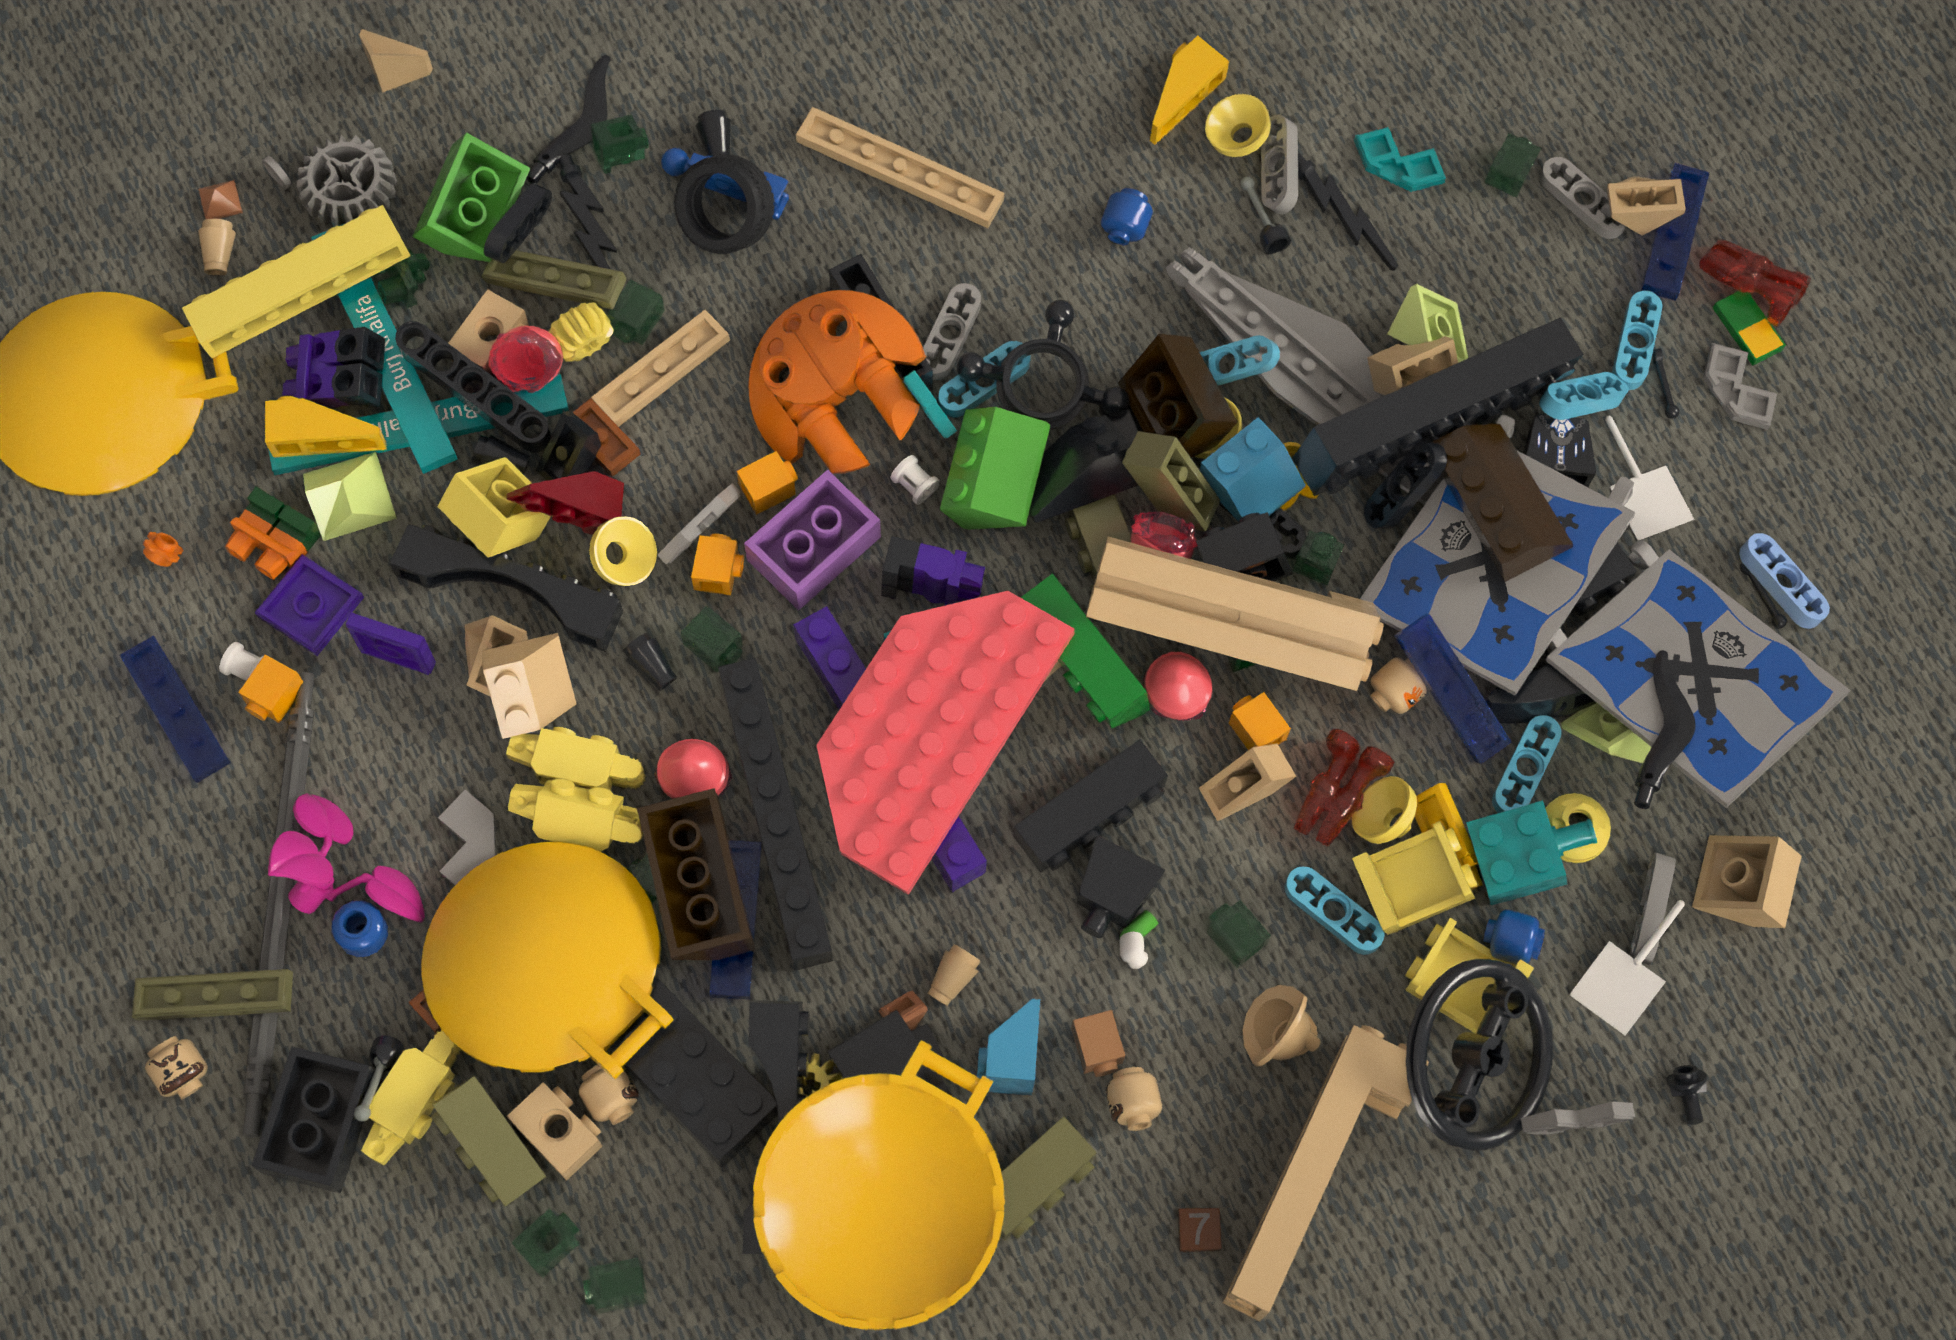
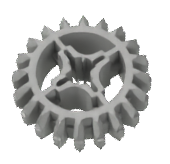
(350, 162)

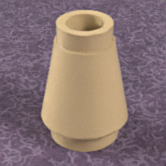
(216, 245)
(953, 974)

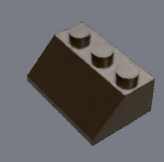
(1177, 395)

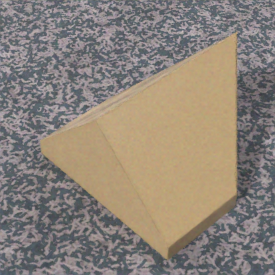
(394, 61)
(1645, 202)
(485, 635)

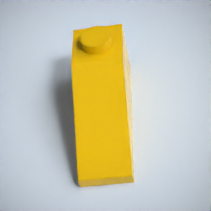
(1192, 77)
(309, 428)

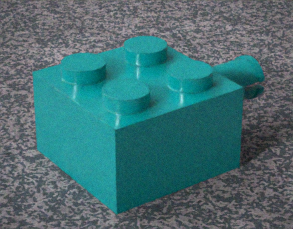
(1523, 852)

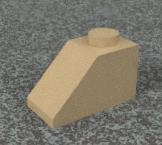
(1247, 780)

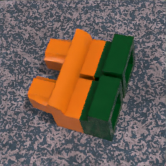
(275, 530)

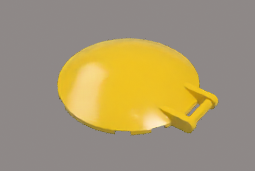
(100, 392)
(544, 960)
(881, 1196)

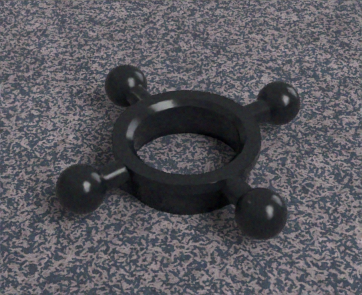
(1058, 315)

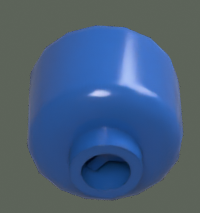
(1126, 216)
(347, 927)
(1514, 937)

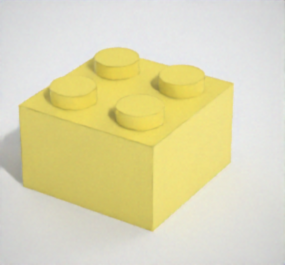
(481, 511)

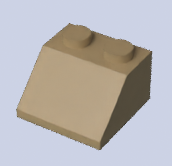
(528, 684)
(1748, 879)

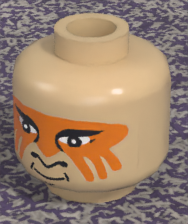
(1397, 686)

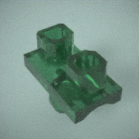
(404, 279)

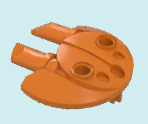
(827, 370)

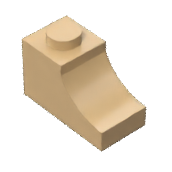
(1410, 363)

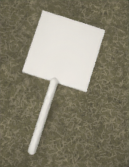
(1654, 498)
(1619, 985)

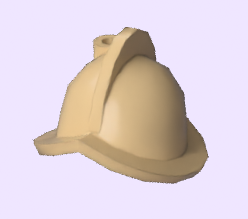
(1279, 1026)

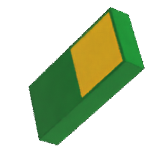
(1749, 326)

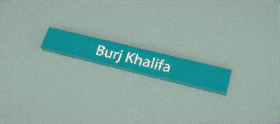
(399, 379)
(453, 414)

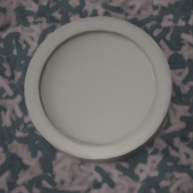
(276, 172)

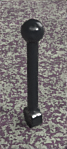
(1671, 410)
(1778, 620)

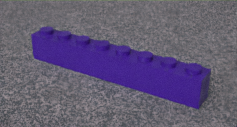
(839, 671)

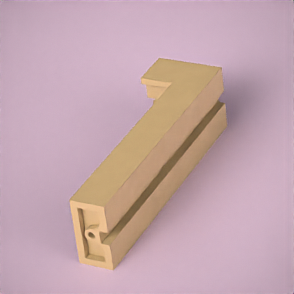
(1235, 614)
(1362, 1073)

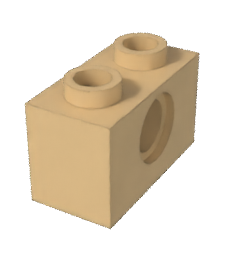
(489, 317)
(535, 1116)

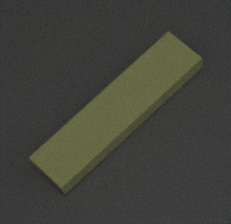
(557, 278)
(212, 994)

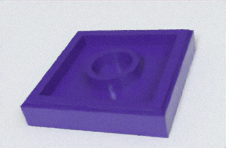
(309, 605)
(391, 643)

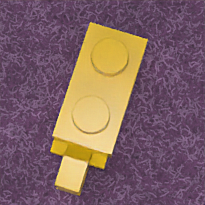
(1438, 805)

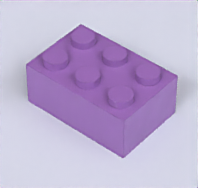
(813, 539)

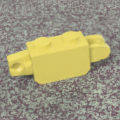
(575, 758)
(576, 814)
(407, 1097)

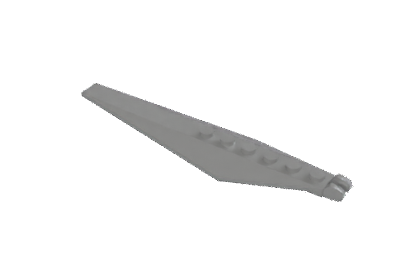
(1321, 360)

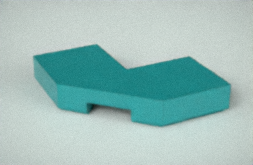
(1408, 172)
(929, 404)

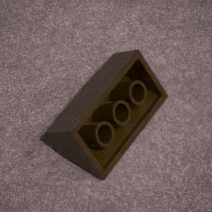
(1501, 499)
(696, 878)

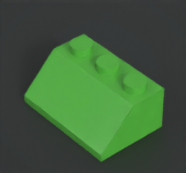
(470, 198)
(994, 469)

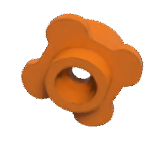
(161, 549)

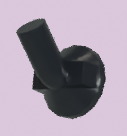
(1688, 1082)

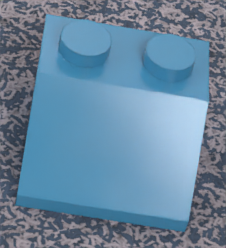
(1252, 472)
(1012, 1052)

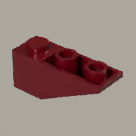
(578, 499)

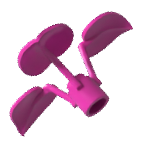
(298, 859)

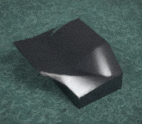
(569, 449)

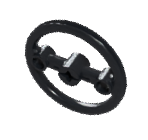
(1479, 1054)

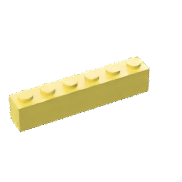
(295, 281)

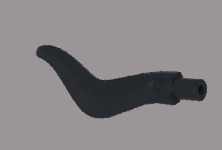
(580, 132)
(1674, 737)

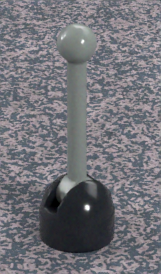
(1273, 236)
(383, 1056)

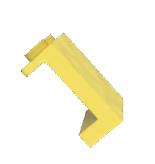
(1416, 878)
(1447, 950)

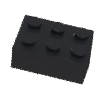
(313, 1121)

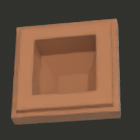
(220, 200)
(909, 1007)

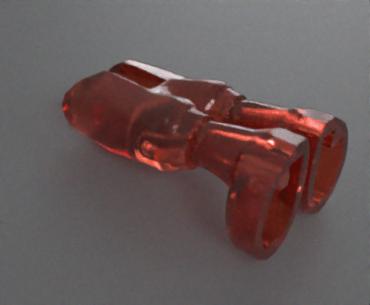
(1756, 273)
(1345, 801)

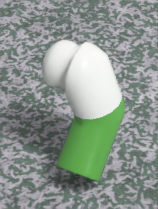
(1133, 939)

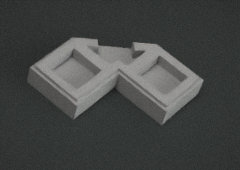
(1741, 402)
(699, 524)
(475, 827)
(1559, 1120)

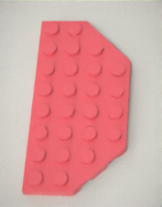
(931, 726)

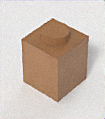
(1098, 1043)

